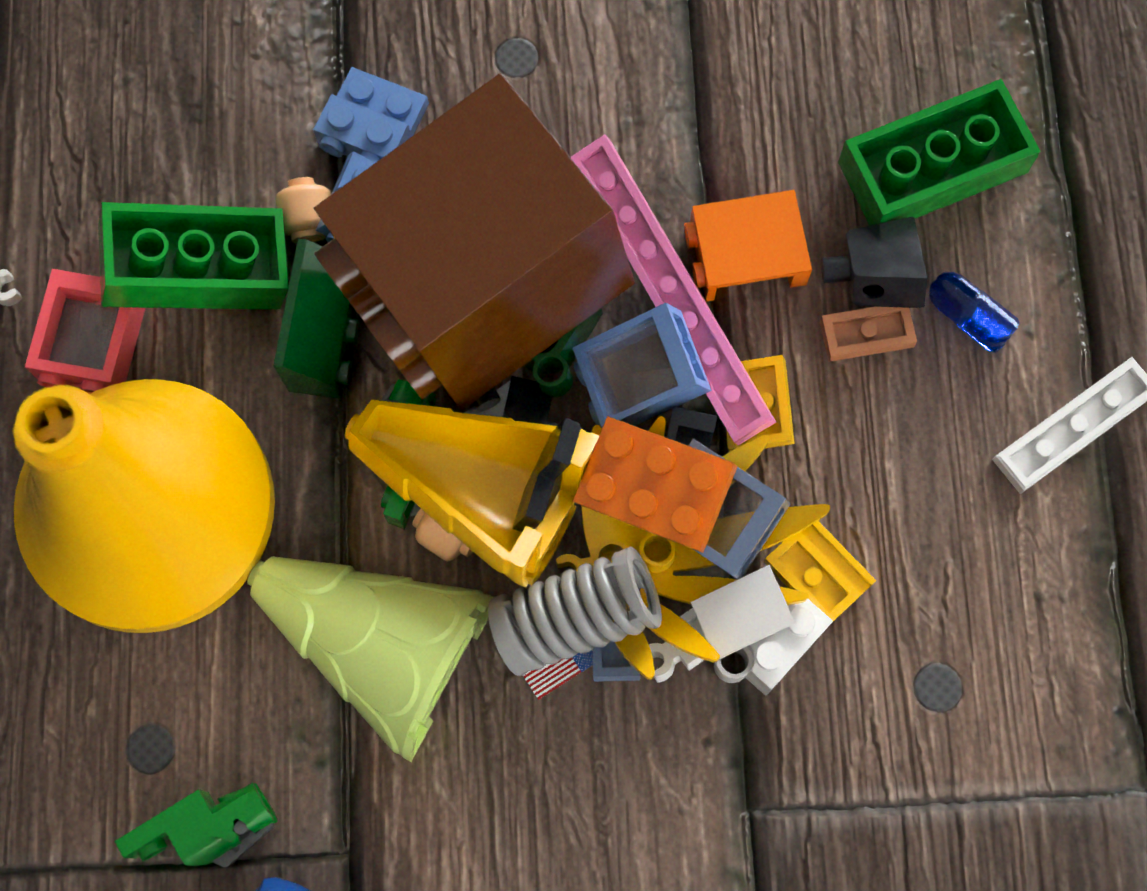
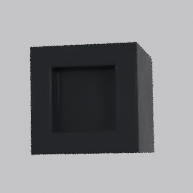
(691, 425)

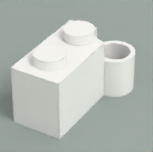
(775, 655)

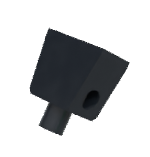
(881, 265)

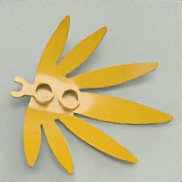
(664, 557)

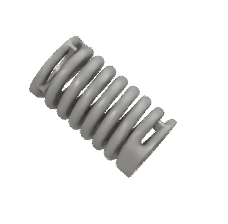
(574, 612)

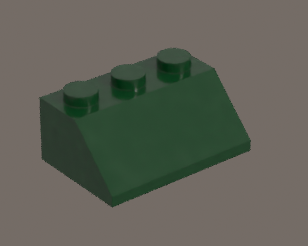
(315, 330)

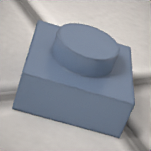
(612, 665)

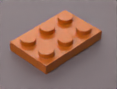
(655, 484)

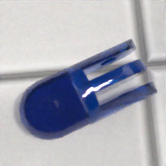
(973, 310)

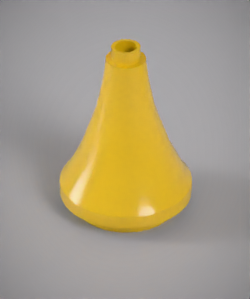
(139, 502)

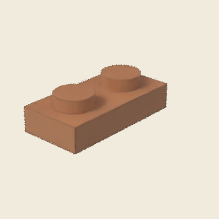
(867, 332)

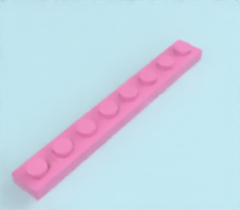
(669, 282)

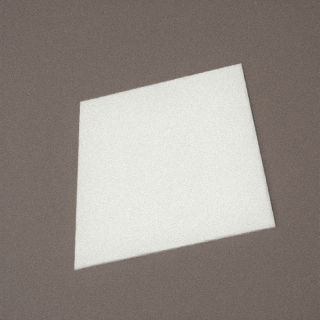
(743, 612)

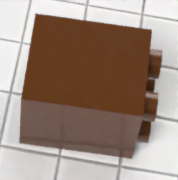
(473, 246)

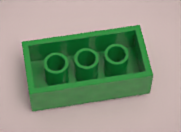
(939, 155)
(191, 256)

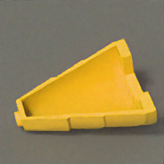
(471, 477)

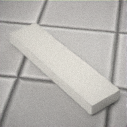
(1074, 426)

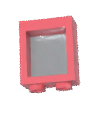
(79, 339)

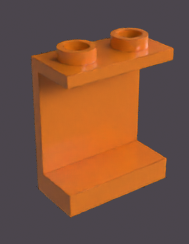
(748, 242)

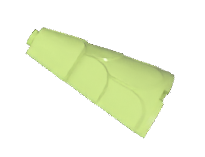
(373, 637)

